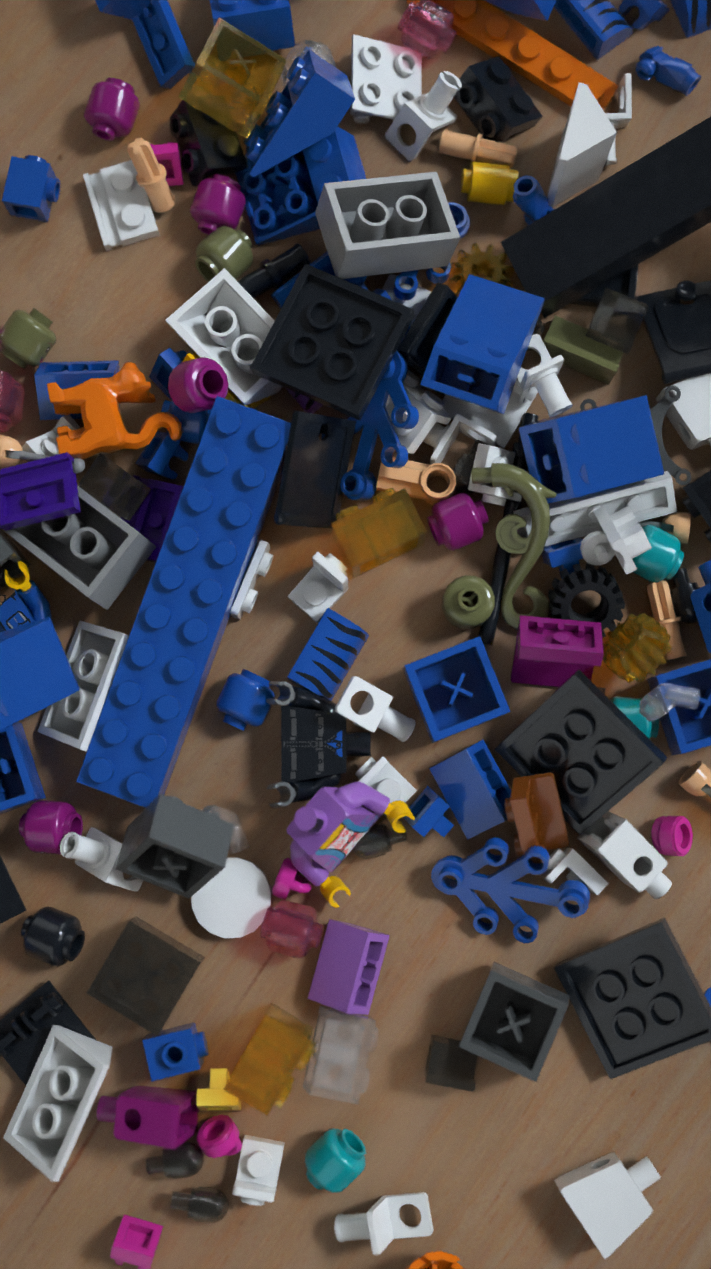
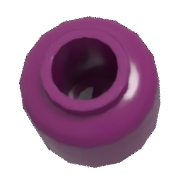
(112, 109)
(217, 204)
(196, 384)
(457, 521)
(47, 824)

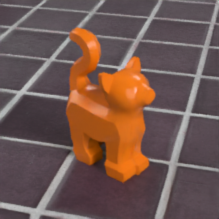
(103, 425)

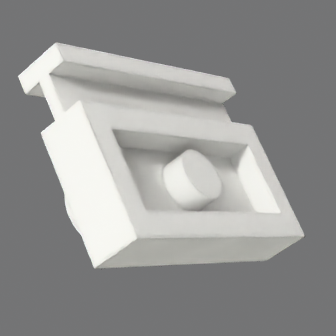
(120, 206)

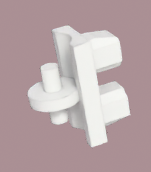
(620, 537)

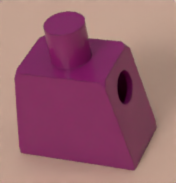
(151, 1115)

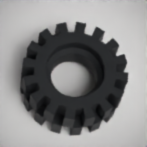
(585, 580)

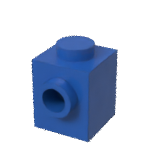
(30, 188)
(175, 1051)

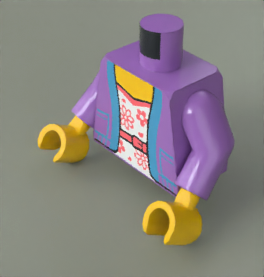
(331, 828)

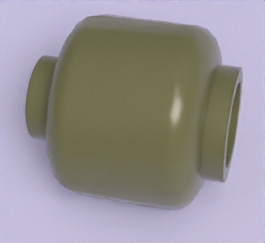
(222, 250)
(27, 338)
(460, 614)

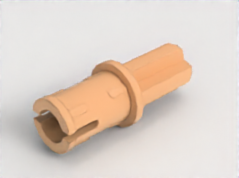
(477, 148)
(151, 175)
(664, 613)

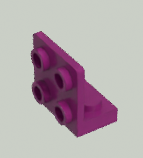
(554, 649)

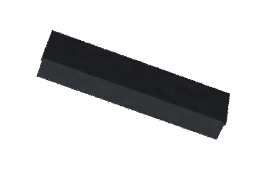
(616, 222)

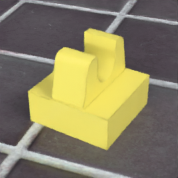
(216, 1097)

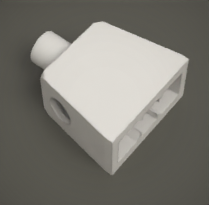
(692, 411)
(627, 854)
(609, 1198)

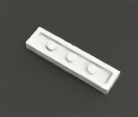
(576, 517)

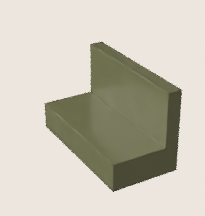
(580, 351)

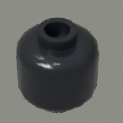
(52, 936)

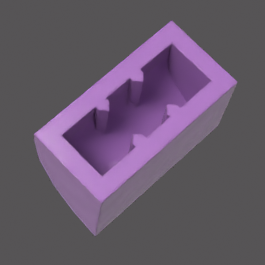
(348, 967)

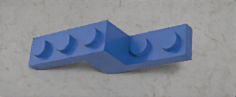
(158, 35)

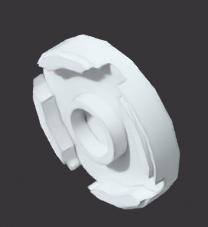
(233, 900)

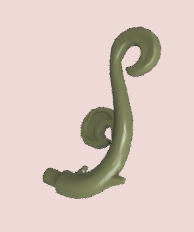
(534, 493)

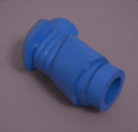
(667, 70)
(531, 198)

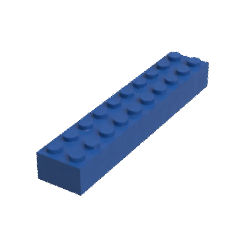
(187, 603)

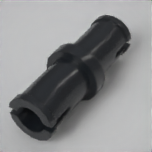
(273, 272)

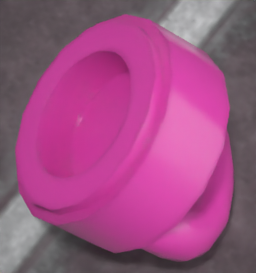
(672, 835)
(289, 880)
(219, 1137)

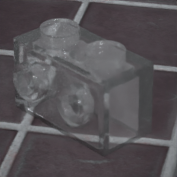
(340, 1055)

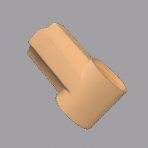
(414, 478)

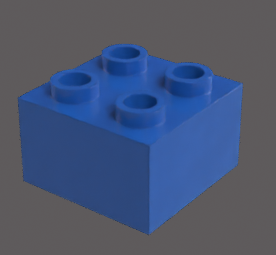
(456, 689)
(686, 727)

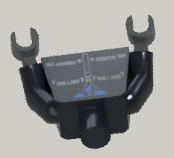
(312, 744)

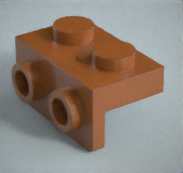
(537, 814)

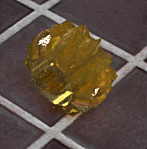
(477, 263)
(636, 648)

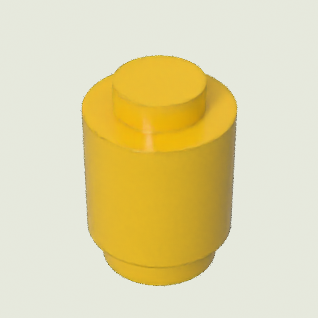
(488, 183)

